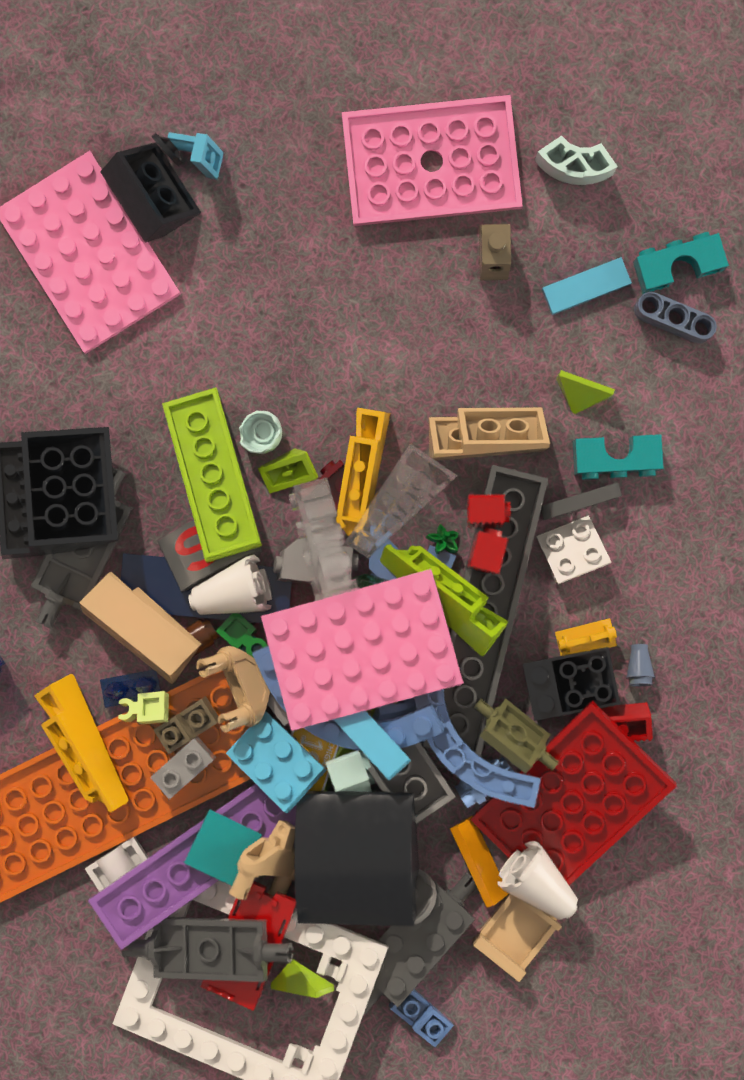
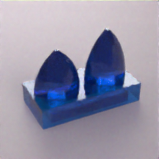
(129, 686)

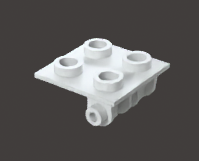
(573, 550)

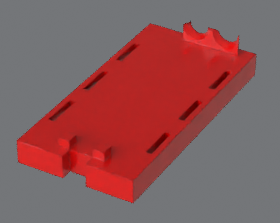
(257, 906)

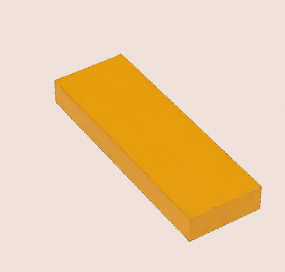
(479, 861)

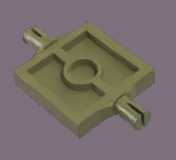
(515, 735)

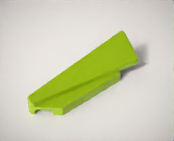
(459, 599)

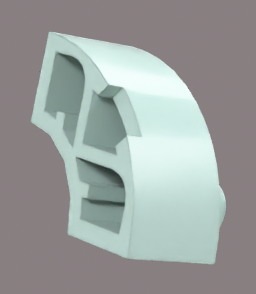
(574, 163)
(350, 772)

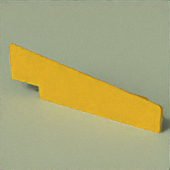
(361, 466)
(80, 743)

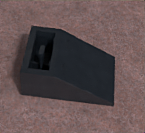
(571, 683)

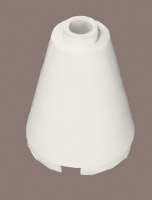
(233, 590)
(538, 882)

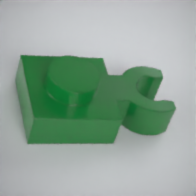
(239, 633)

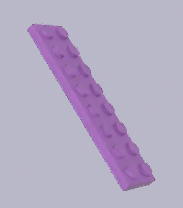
(167, 883)

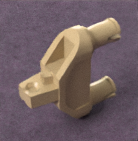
(244, 682)
(267, 857)

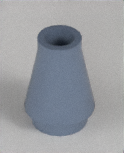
(640, 667)

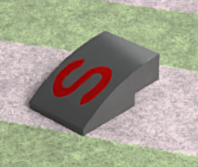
(186, 557)

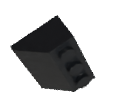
(149, 191)

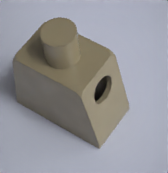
(494, 251)

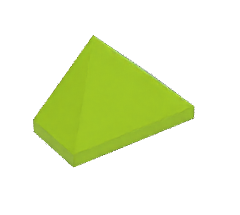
(582, 392)
(288, 470)
(301, 981)

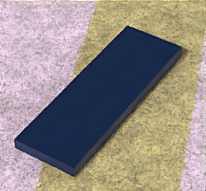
(157, 581)

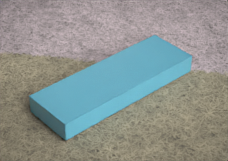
(586, 286)
(374, 743)

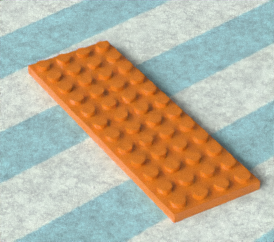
(52, 826)

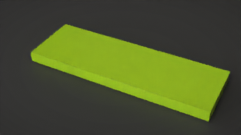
(211, 475)

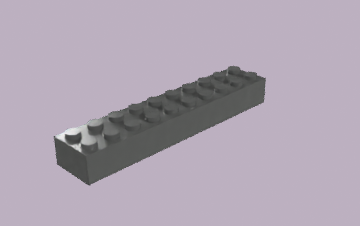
(478, 672)

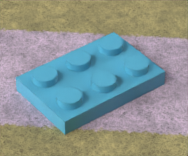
(276, 762)

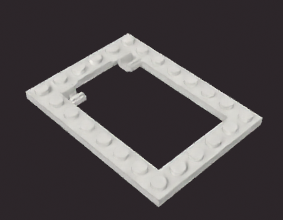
(356, 978)

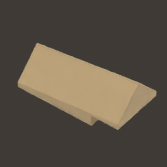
(488, 433)
(140, 626)

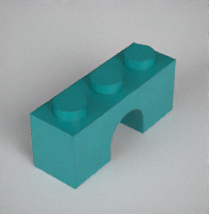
(703, 254)
(643, 457)

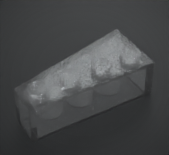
(402, 496)
(323, 539)

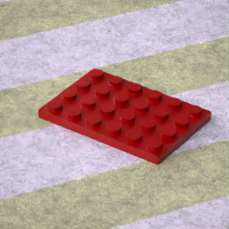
(585, 801)

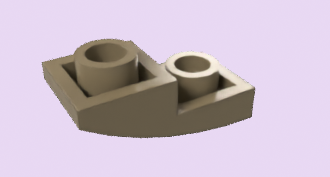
(187, 725)

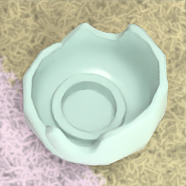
(263, 425)

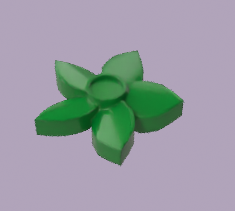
(444, 540)

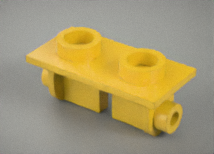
(586, 637)

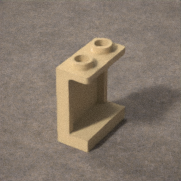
(515, 935)

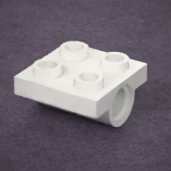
(116, 863)

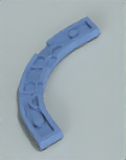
(403, 730)
(471, 767)

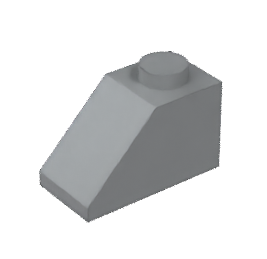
(291, 564)

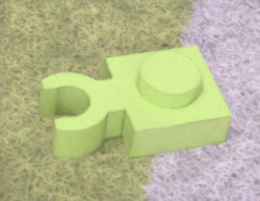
(148, 709)

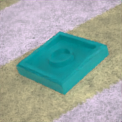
(220, 847)

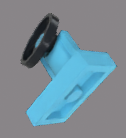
(204, 155)

